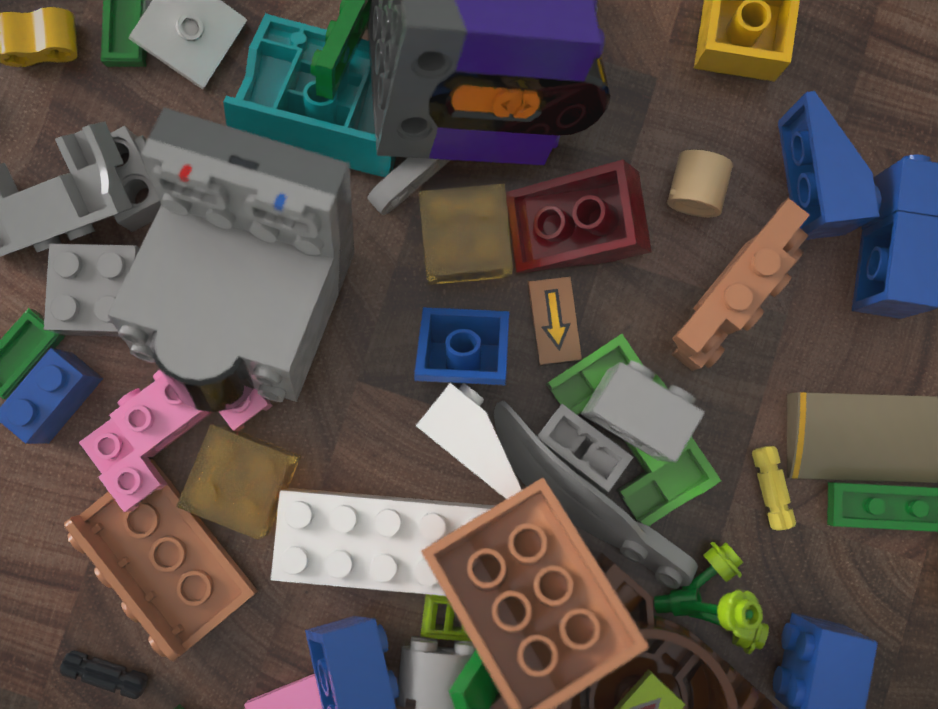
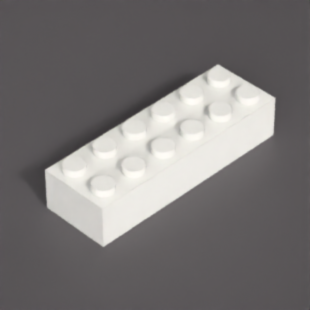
(362, 539)

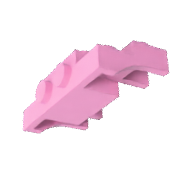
(142, 429)

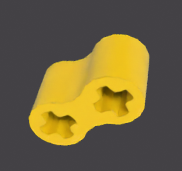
(37, 37)

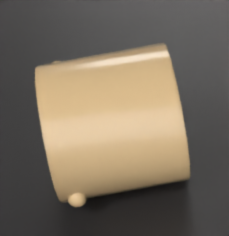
(700, 183)

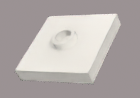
(188, 35)

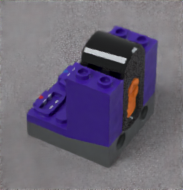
(484, 77)

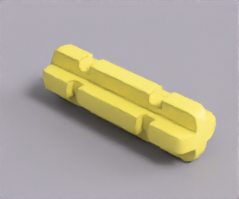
(774, 488)

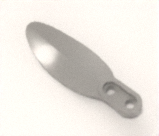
(587, 505)

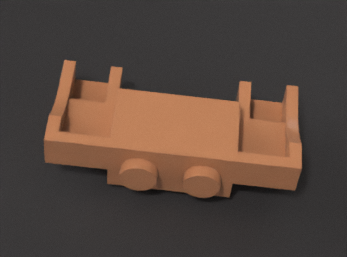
(742, 287)

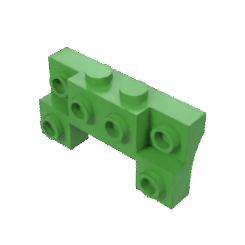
(663, 483)

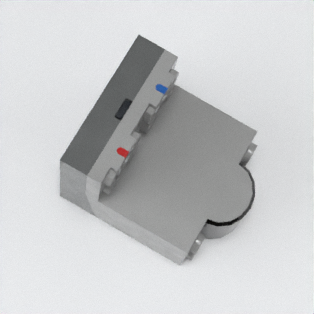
(235, 262)

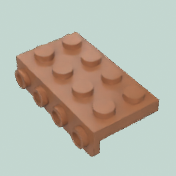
(161, 567)

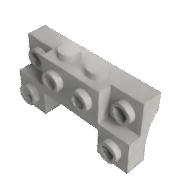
(67, 201)

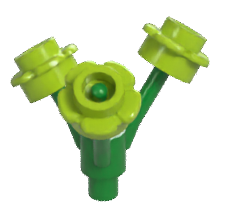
(735, 611)

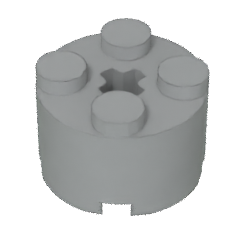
(430, 671)

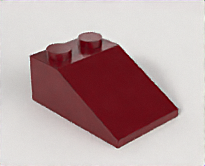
(579, 219)

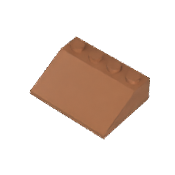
(534, 600)

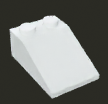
(468, 435)

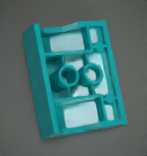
(282, 102)

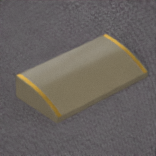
(862, 437)

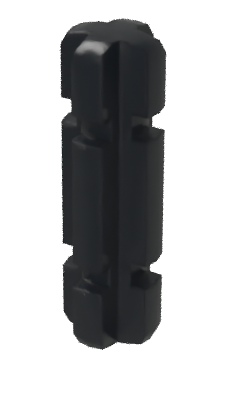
(104, 674)

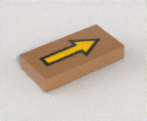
(554, 321)

